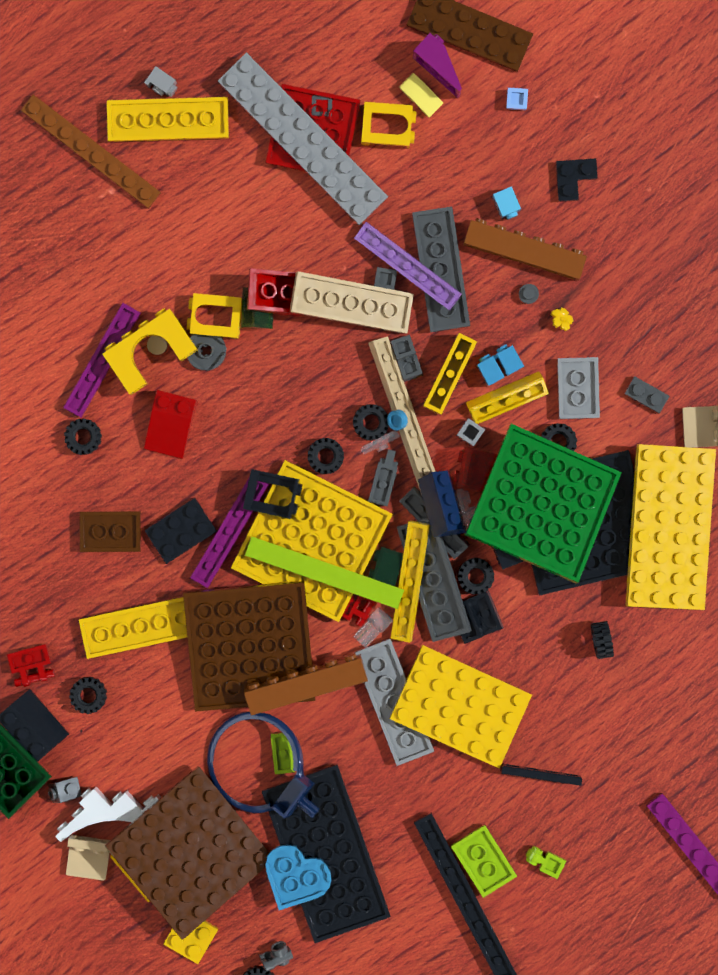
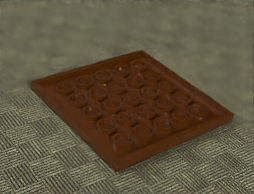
(244, 639)
(189, 852)

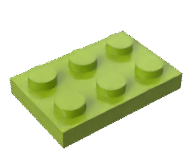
(483, 860)

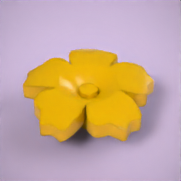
(562, 319)

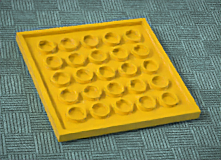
(327, 526)

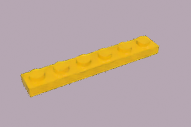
(410, 580)

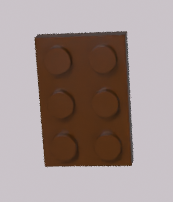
(110, 531)

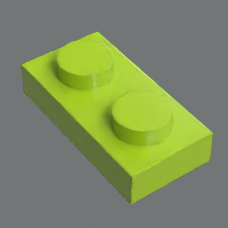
(281, 754)

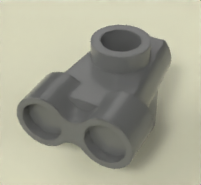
(279, 955)

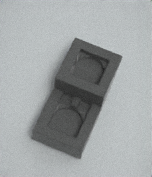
(406, 358)

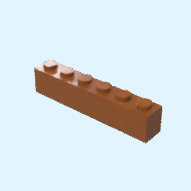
(525, 250)
(305, 684)

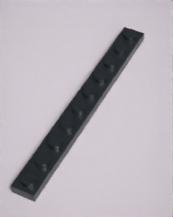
(464, 895)

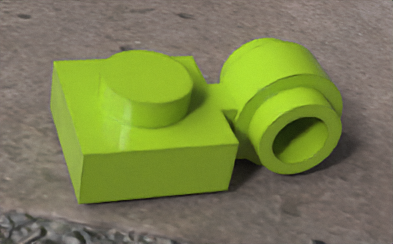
(550, 864)

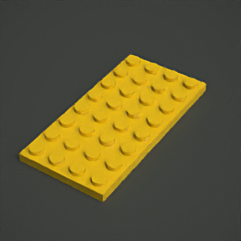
(670, 527)

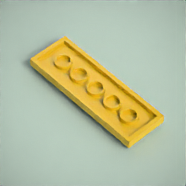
(167, 119)
(134, 628)

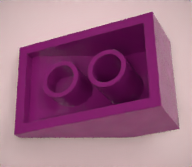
(435, 59)

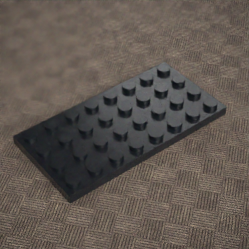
(336, 838)

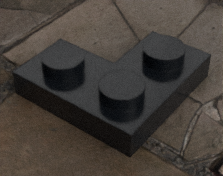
(569, 173)

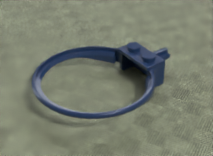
(294, 793)

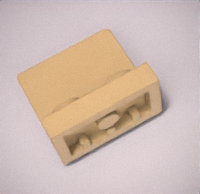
(700, 426)
(87, 857)

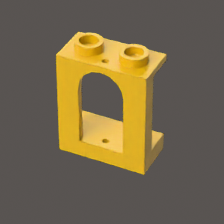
(388, 139)
(204, 299)

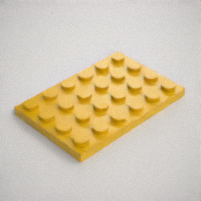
(460, 706)

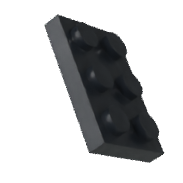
(180, 530)

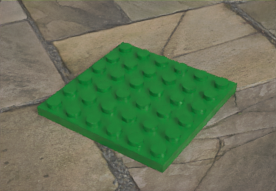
(543, 503)

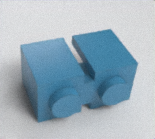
(508, 359)

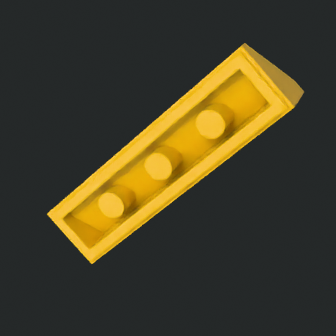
(507, 397)

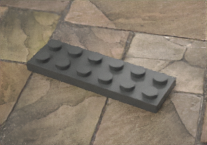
(440, 253)
(439, 590)

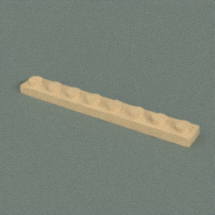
(399, 399)

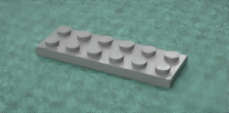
(384, 687)

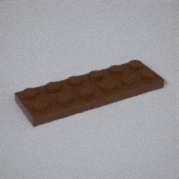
(472, 31)

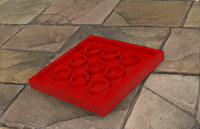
(338, 127)

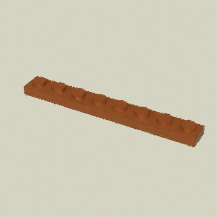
(91, 151)

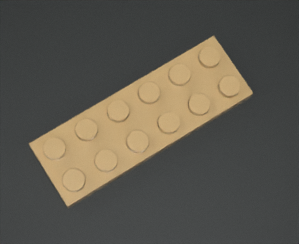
(351, 302)

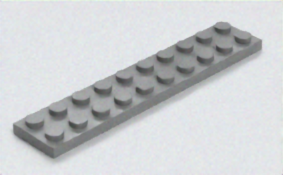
(302, 139)

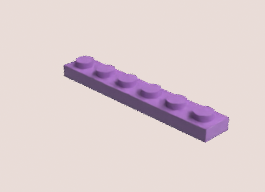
(408, 266)

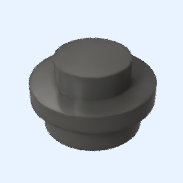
(528, 293)

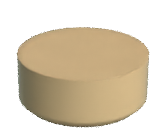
(157, 345)

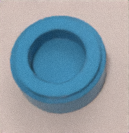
(397, 420)

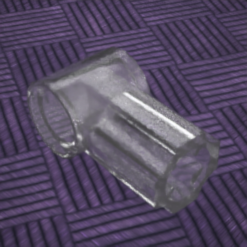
(373, 627)

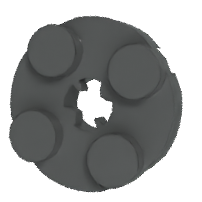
(210, 361)

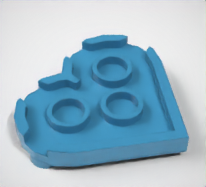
(296, 877)

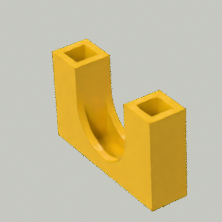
(121, 355)

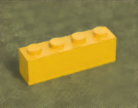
(450, 374)

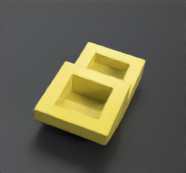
(421, 94)

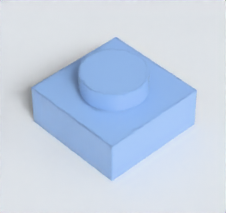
(517, 99)

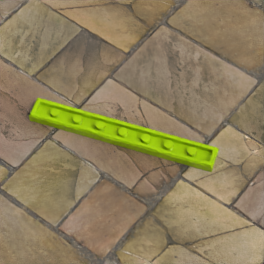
(324, 572)

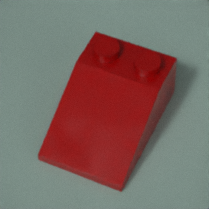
(271, 291)
(170, 424)

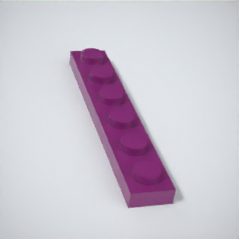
(98, 365)
(225, 537)
(685, 839)

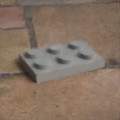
(578, 388)

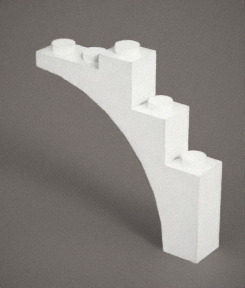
(99, 809)

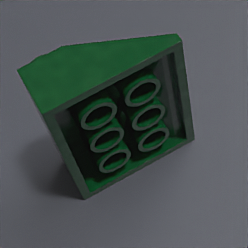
(19, 774)

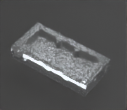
(380, 443)

